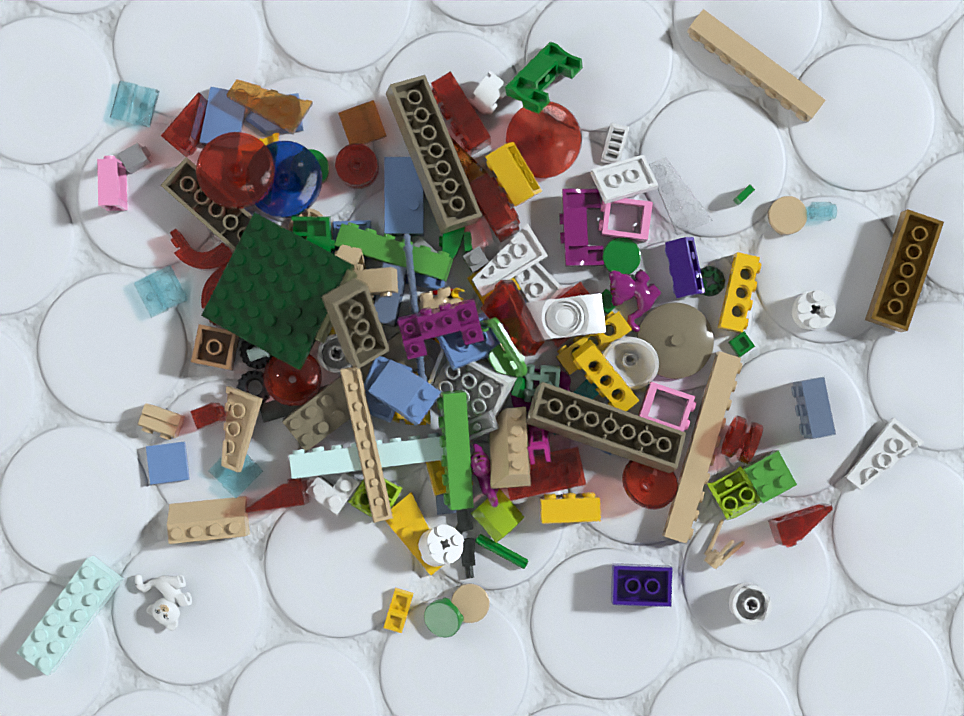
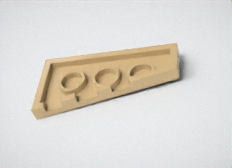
(239, 426)

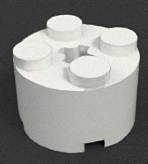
(487, 94)
(823, 314)
(326, 355)
(441, 545)
(754, 613)

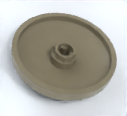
(679, 338)

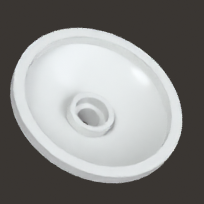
(635, 371)

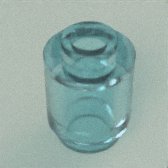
(822, 211)

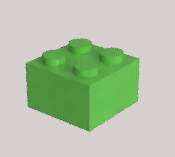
(769, 476)

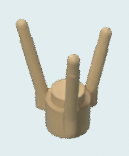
(716, 558)

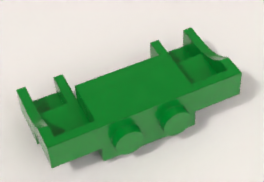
(539, 74)
(316, 229)

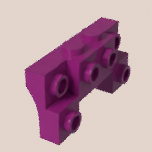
(575, 232)
(438, 322)

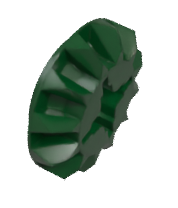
(719, 279)

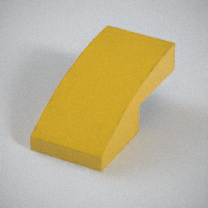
(398, 610)

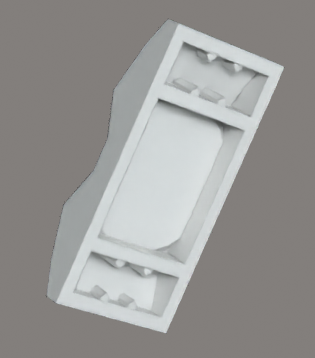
(569, 316)

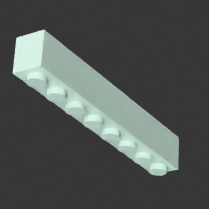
(347, 459)

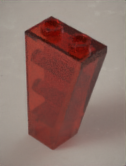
(513, 314)

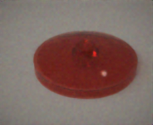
(547, 139)
(235, 170)

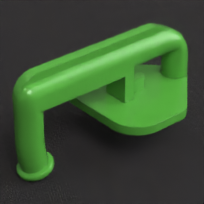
(504, 356)

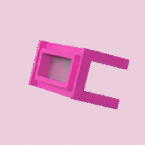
(538, 439)

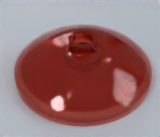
(297, 393)
(660, 485)

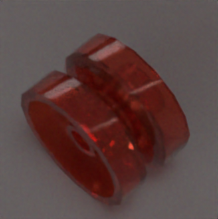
(354, 155)
(742, 439)

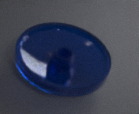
(295, 180)

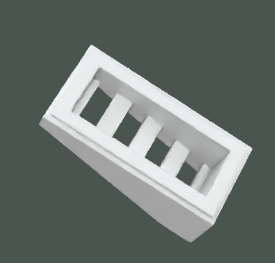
(620, 128)

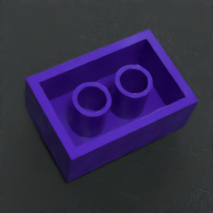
(641, 585)

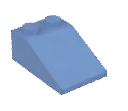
(404, 392)

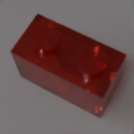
(208, 415)

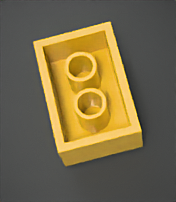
(513, 174)
(570, 508)

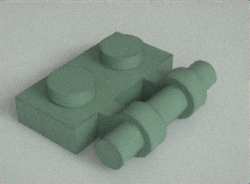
(547, 374)

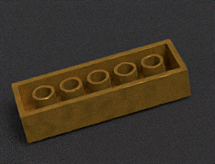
(904, 270)

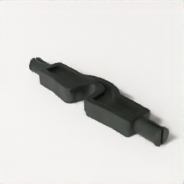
(468, 552)

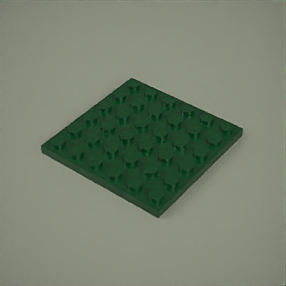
(276, 290)

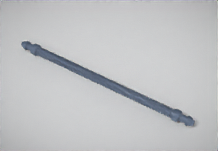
(408, 249)

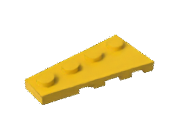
(409, 527)

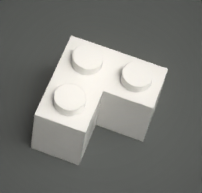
(334, 496)

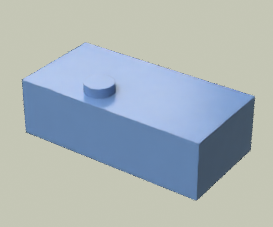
(403, 198)

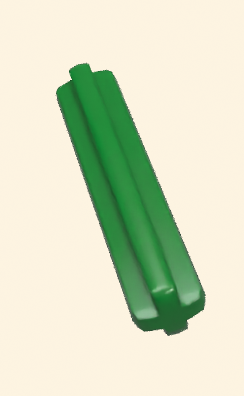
(501, 551)

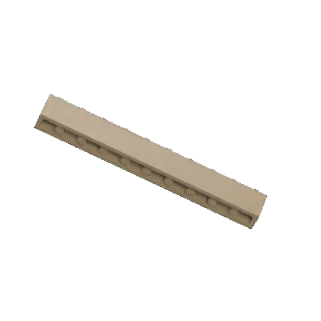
(701, 447)

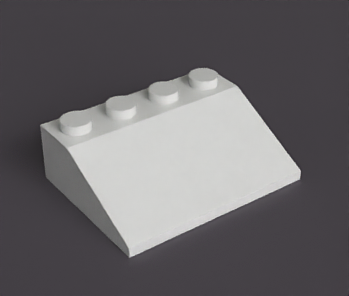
(483, 385)

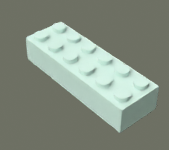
(70, 615)

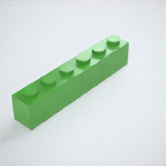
(391, 251)
(455, 449)

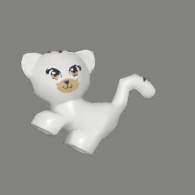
(166, 609)

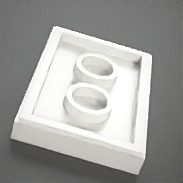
(624, 179)

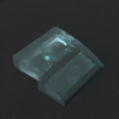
(134, 104)
(160, 291)
(234, 481)

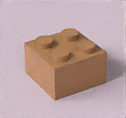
(215, 347)

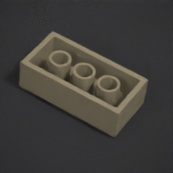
(356, 323)

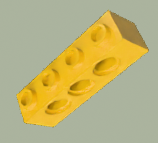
(727, 320)
(620, 328)
(584, 356)

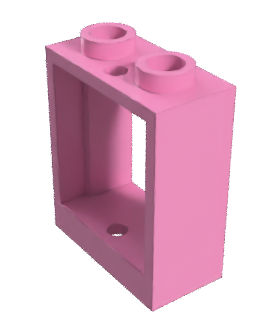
(112, 184)
(644, 225)
(648, 400)

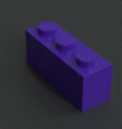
(684, 267)

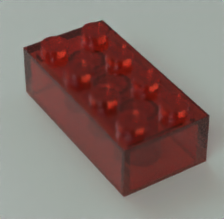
(460, 113)
(560, 473)

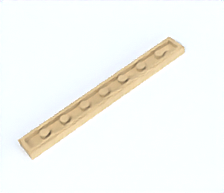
(366, 444)

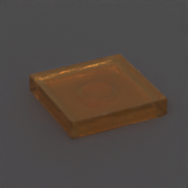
(362, 123)

